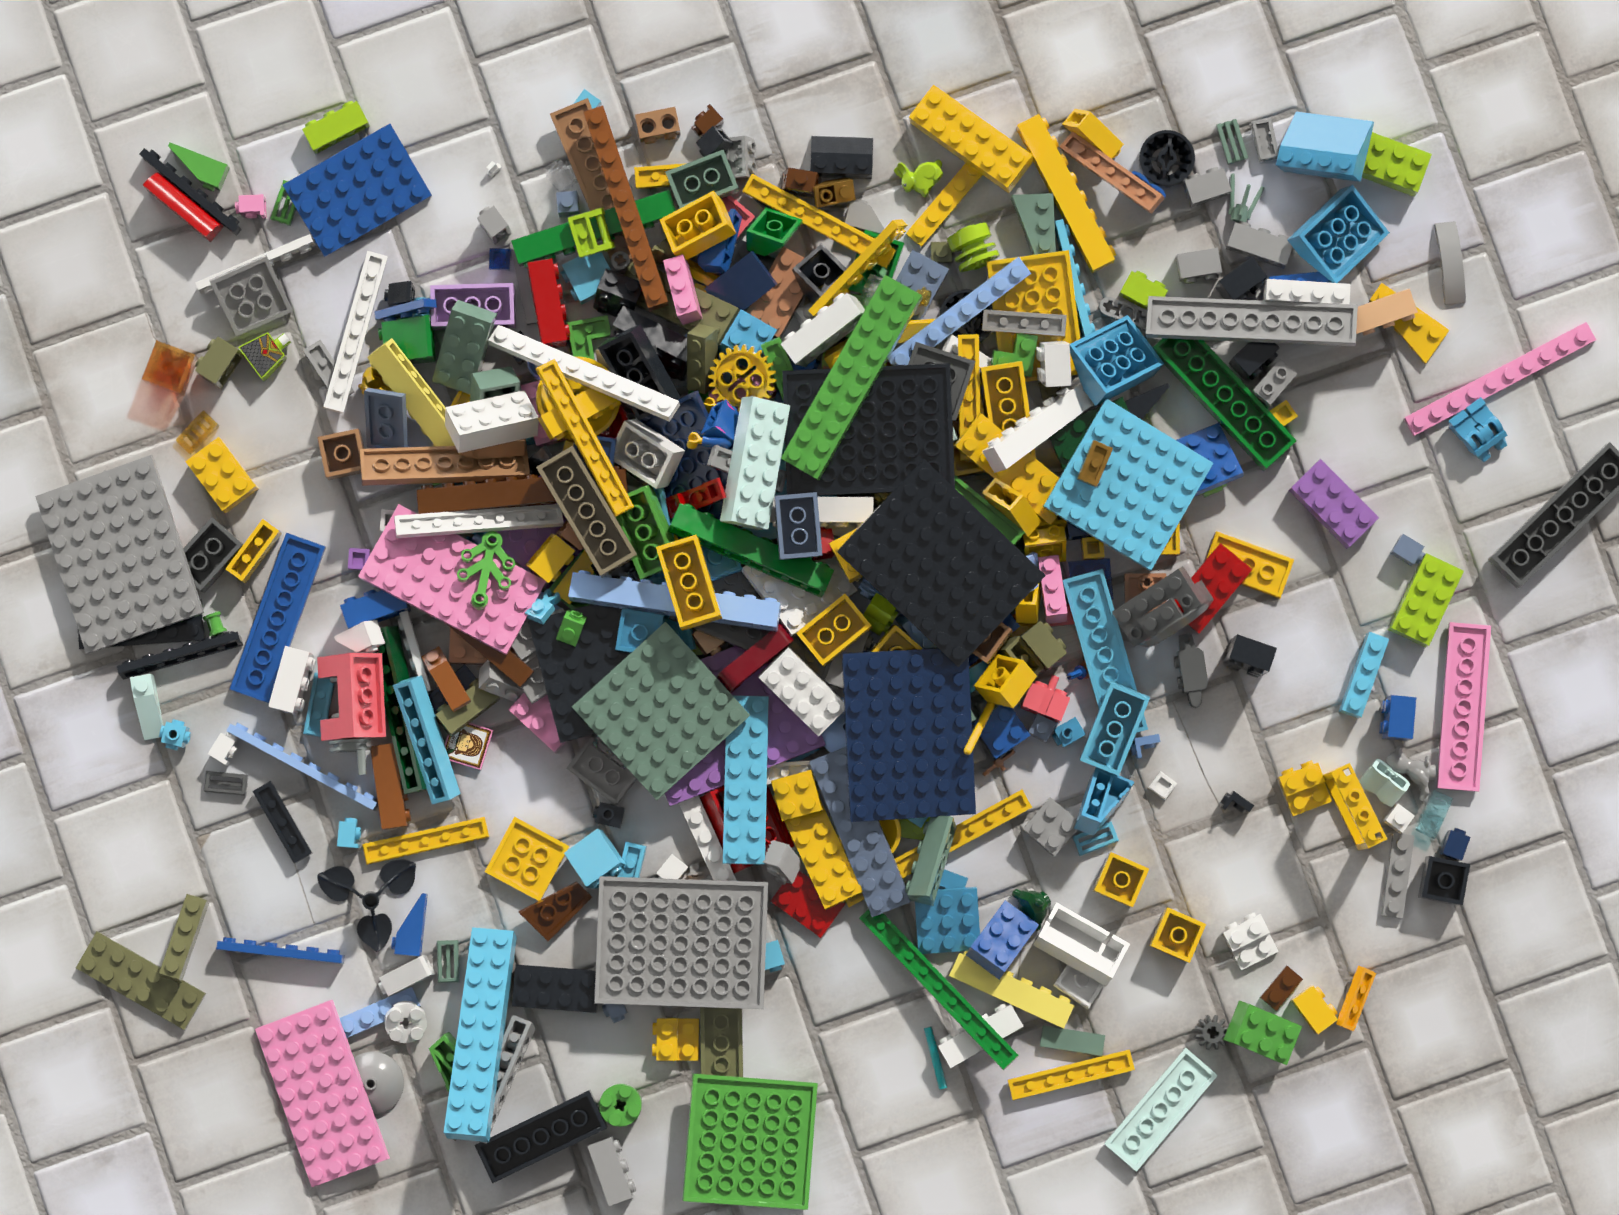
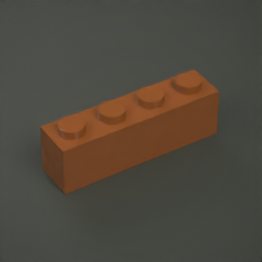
(389, 788)

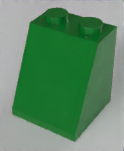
(412, 336)

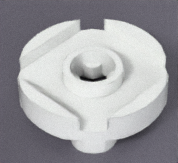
(408, 1033)

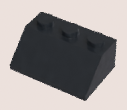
(842, 157)

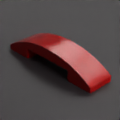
(697, 497)

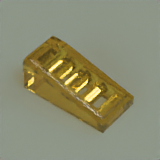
(202, 437)

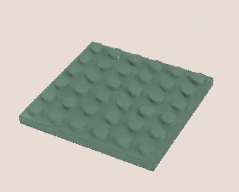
(661, 711)

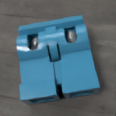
(1479, 429)

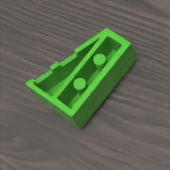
(443, 1056)

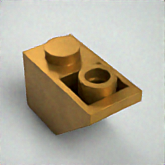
(834, 192)

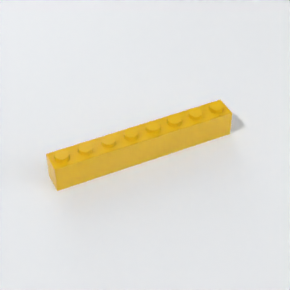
(1066, 194)

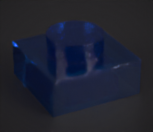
(499, 259)

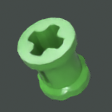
(214, 624)

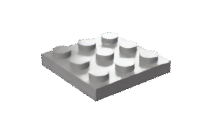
(251, 295)

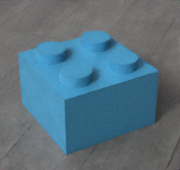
(749, 331)

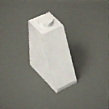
(406, 976)

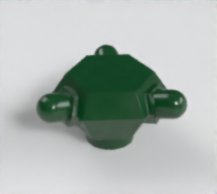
(1033, 904)

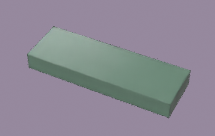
(1072, 1040)

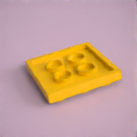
(527, 859)

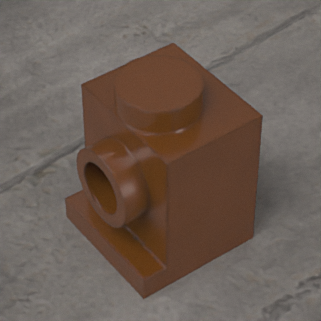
(705, 121)

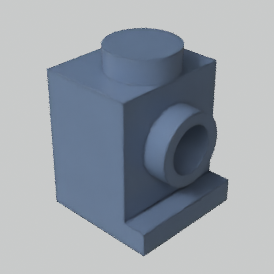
(615, 1011)

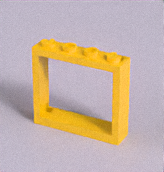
(1354, 807)

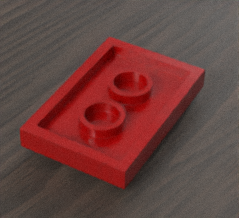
(804, 905)

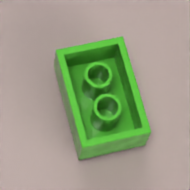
(1262, 1032)

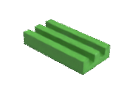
(281, 219)

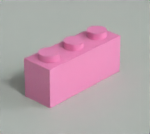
(682, 289)
(1052, 590)

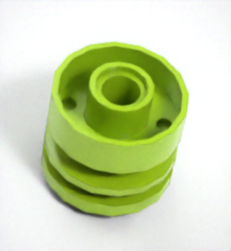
(973, 248)

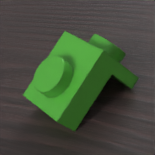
(571, 627)

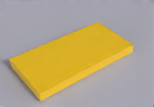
(1269, 568)

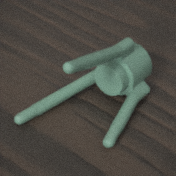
(1241, 211)

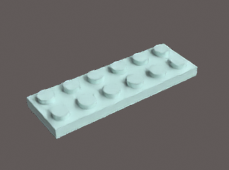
(1160, 1109)

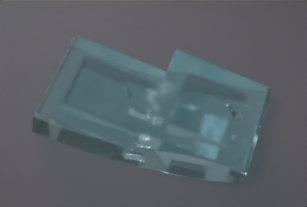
(1434, 814)

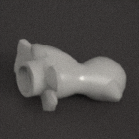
(1419, 771)

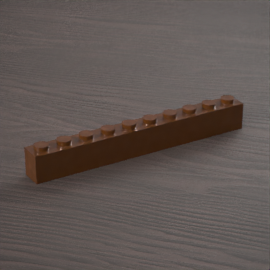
(491, 494)

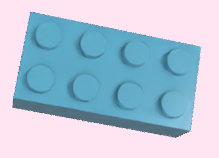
(1114, 728)

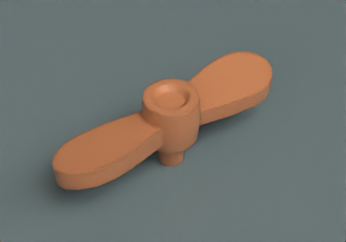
(999, 762)

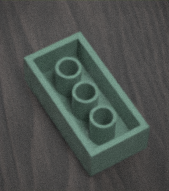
(464, 346)

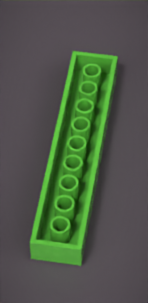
(852, 377)

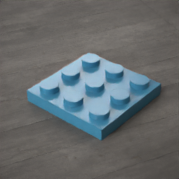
(950, 923)

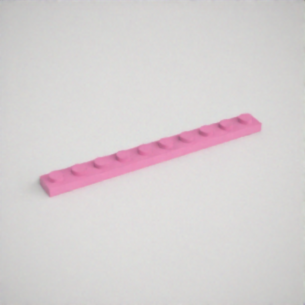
(1500, 378)

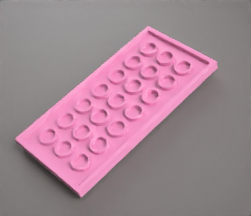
(425, 576)
(322, 1093)

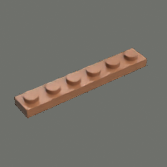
(1112, 172)

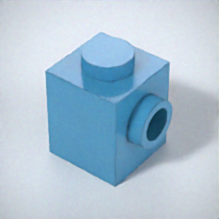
(1068, 732)

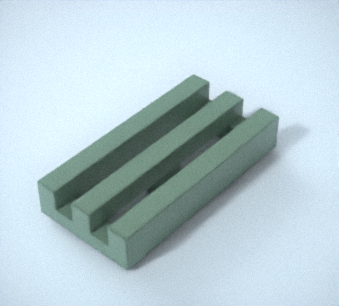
(1227, 124)
(448, 961)

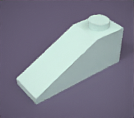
(147, 705)

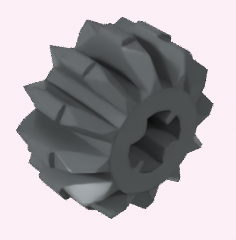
(1206, 1037)

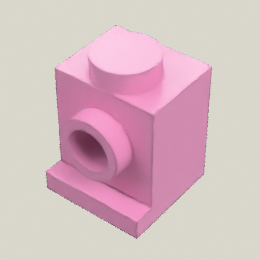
(251, 206)

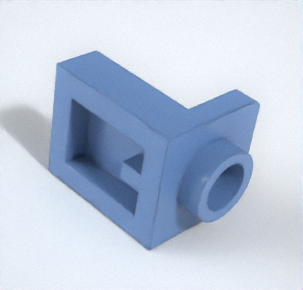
(1146, 741)

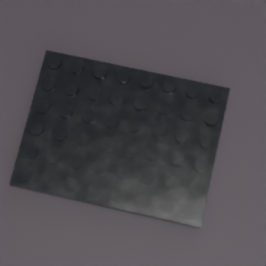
(894, 430)
(941, 563)

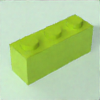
(335, 126)

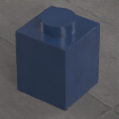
(1455, 844)

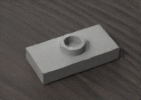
(1264, 139)

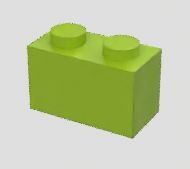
(1138, 289)

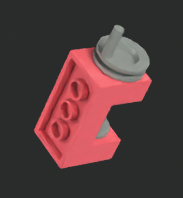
(359, 701)

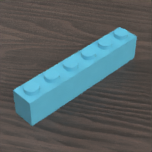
(426, 739)

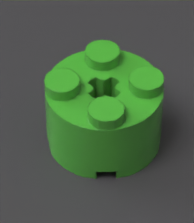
(616, 1116)

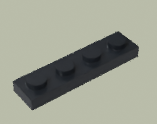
(282, 822)

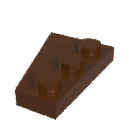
(556, 909)

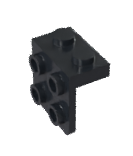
(615, 292)

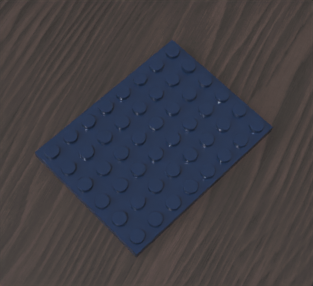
(907, 735)

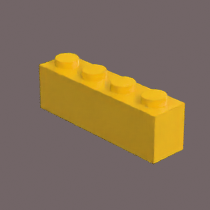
(592, 404)

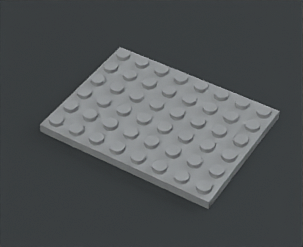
(119, 554)
(681, 942)

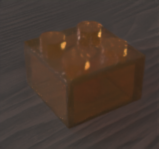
(170, 368)

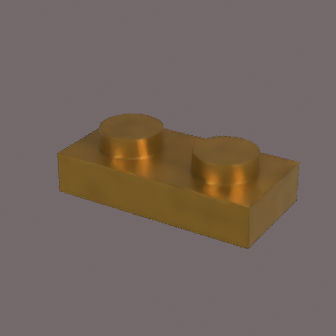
(1094, 463)

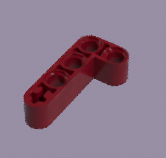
(754, 658)

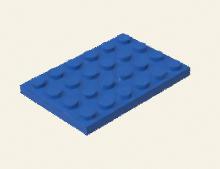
(357, 190)

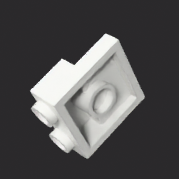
(1249, 940)

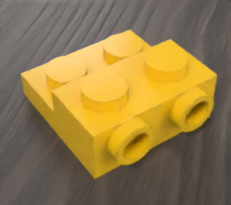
(1046, 542)
(1304, 788)
(676, 1039)

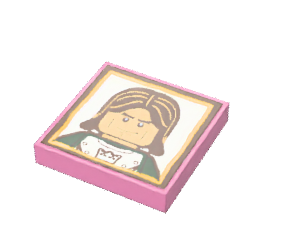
(469, 745)

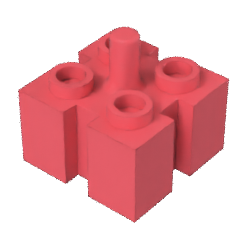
(1046, 700)

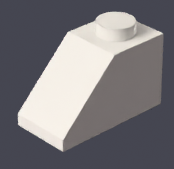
(362, 637)

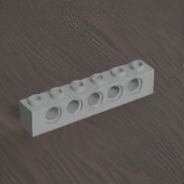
(513, 1049)

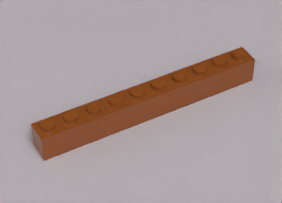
(626, 208)

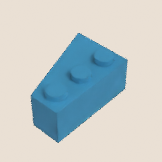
(1101, 799)

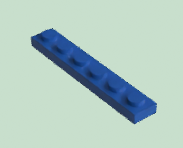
(289, 951)

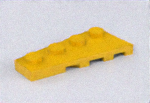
(1420, 333)

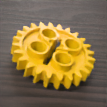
(730, 364)

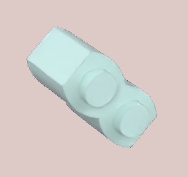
(1384, 782)

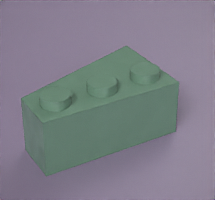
(1037, 221)

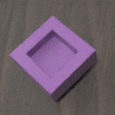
(357, 558)

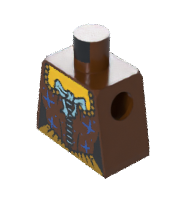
(800, 182)

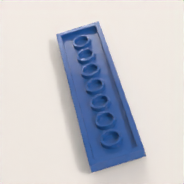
(277, 616)

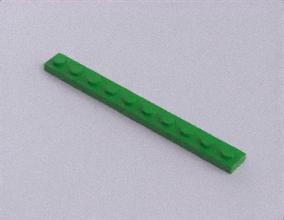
(940, 989)

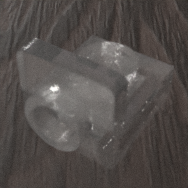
(869, 289)

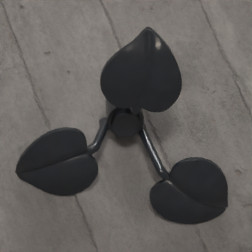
(373, 929)

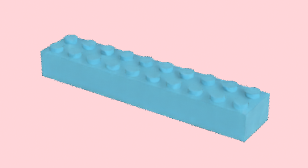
(480, 1035)

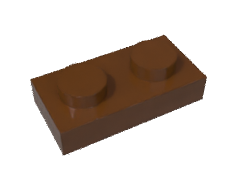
(1281, 988)

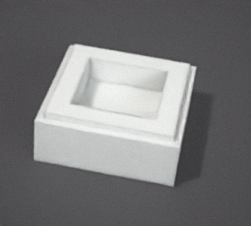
(1162, 785)

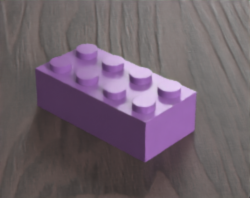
(1333, 504)

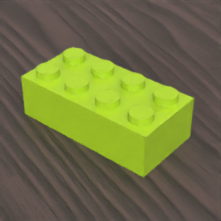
(1395, 164)
(1425, 600)

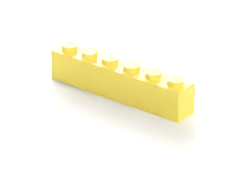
(420, 399)
(1013, 991)

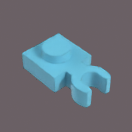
(543, 608)

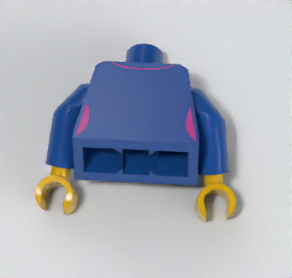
(719, 426)

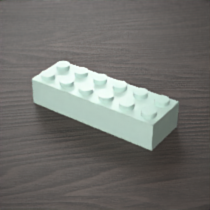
(755, 463)

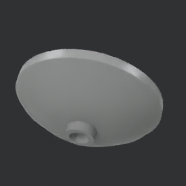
(387, 1079)

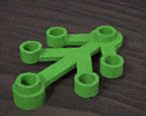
(486, 565)

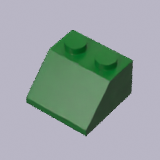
(770, 231)

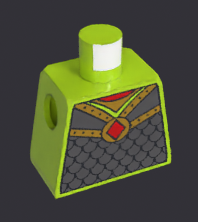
(265, 353)

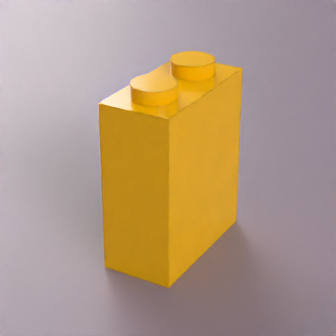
(1012, 505)

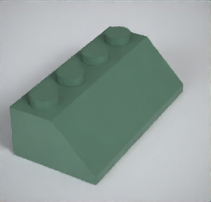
(932, 859)

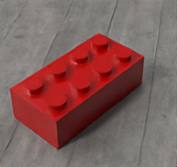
(547, 305)
(1222, 576)

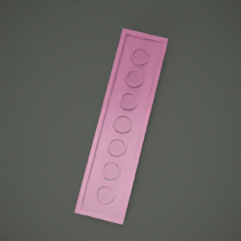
(1463, 707)

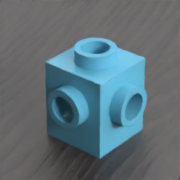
(182, 738)

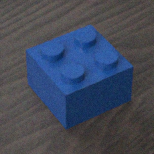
(1398, 718)
(1002, 731)

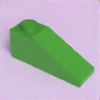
(207, 170)

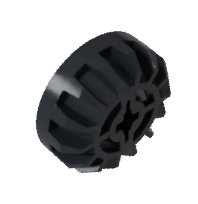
(1169, 140)
(955, 298)

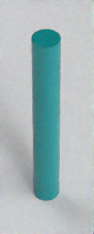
(935, 1058)

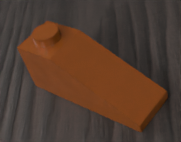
(446, 679)

